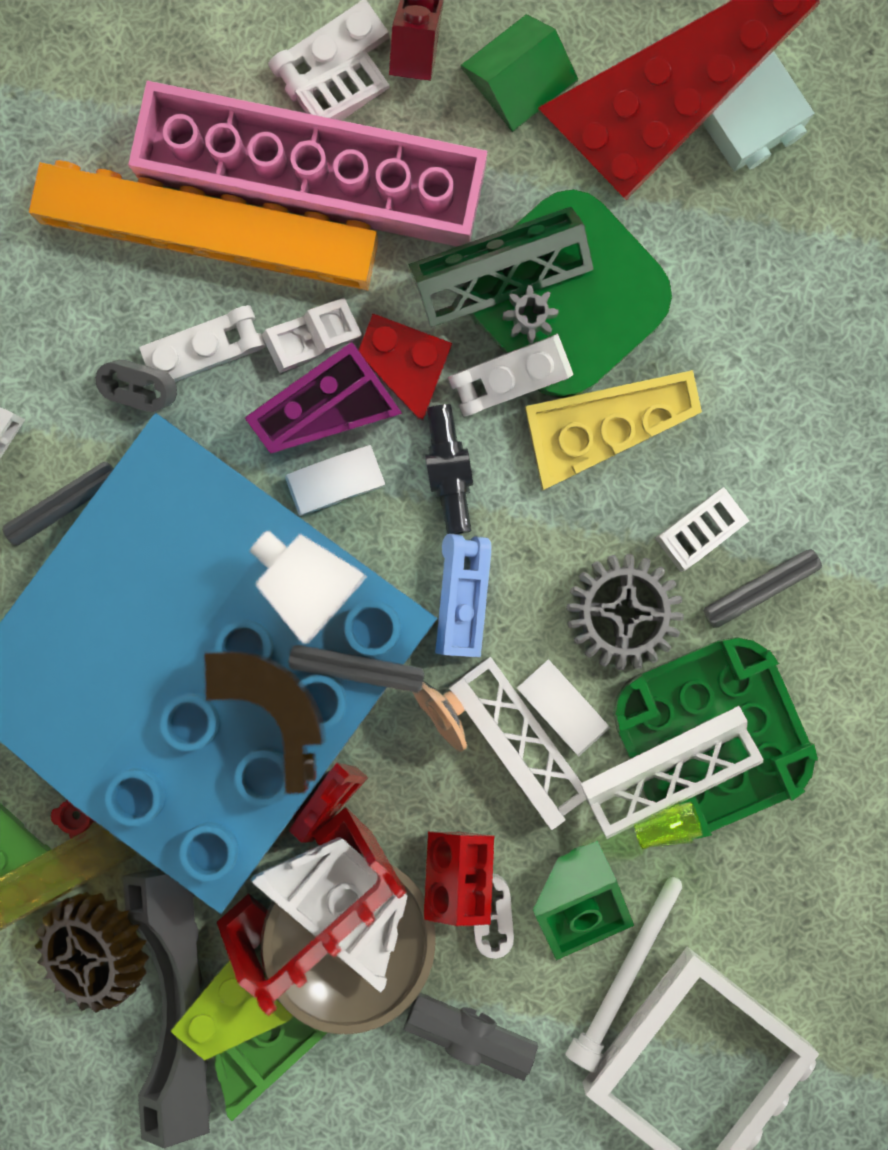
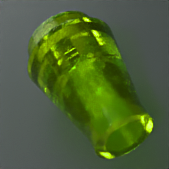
(671, 826)

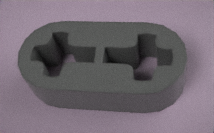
(137, 377)

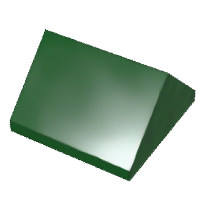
(521, 70)

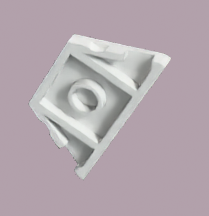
(324, 885)

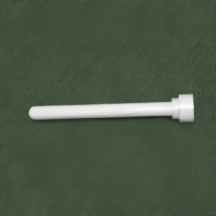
(588, 1047)

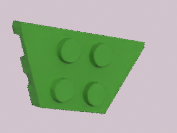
(260, 1061)

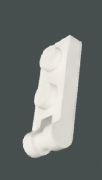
(330, 46)
(204, 345)
(512, 375)

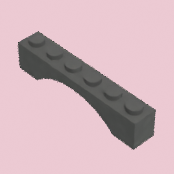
(174, 1095)

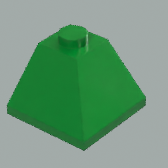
(581, 902)

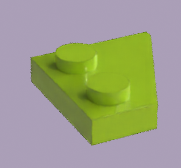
(225, 1017)

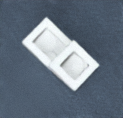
(312, 335)
(334, 480)
(563, 707)

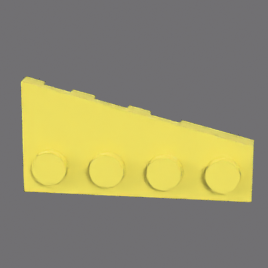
(596, 425)

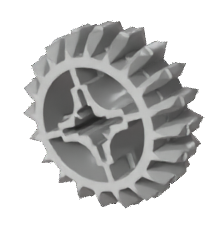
(624, 632)

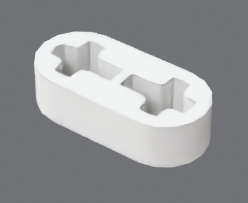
(504, 923)

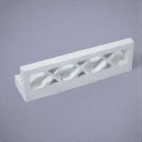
(507, 753)
(665, 757)

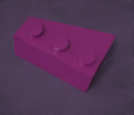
(323, 402)

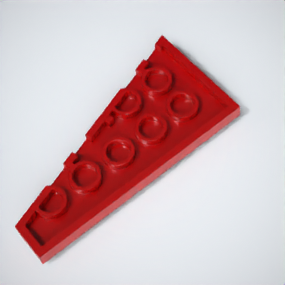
(655, 99)

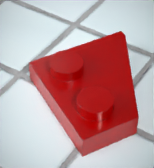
(405, 361)
(327, 801)

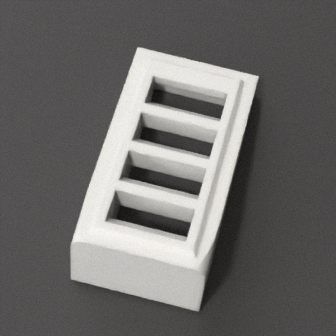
(307, 94)
(676, 551)

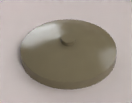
(335, 994)

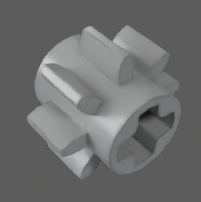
(539, 307)

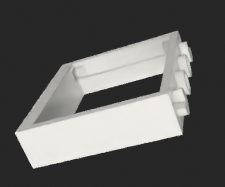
(652, 1016)

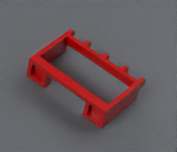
(244, 922)

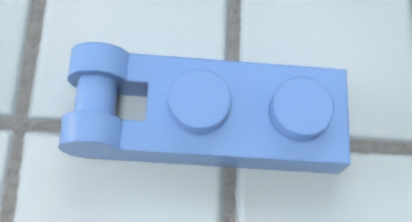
(463, 596)

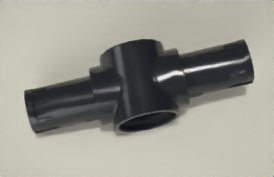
(449, 469)

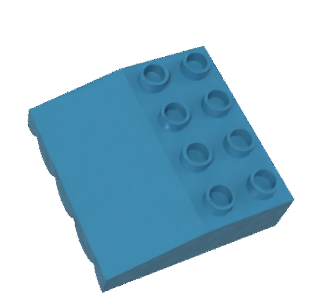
(112, 667)

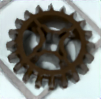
(91, 951)

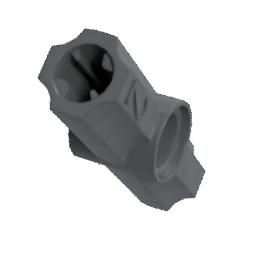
(471, 1037)

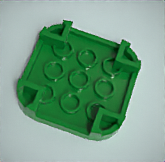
(599, 311)
(702, 687)

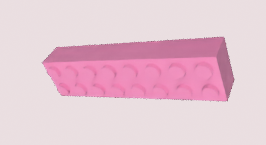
(308, 163)

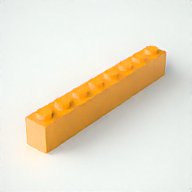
(204, 225)

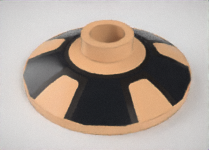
(445, 713)

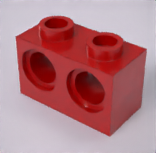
(459, 878)

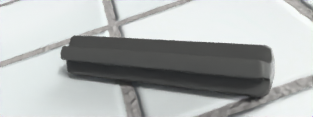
(56, 505)
(762, 588)
(356, 668)

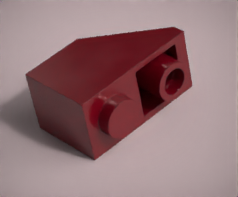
(415, 38)

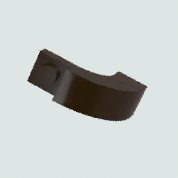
(283, 695)

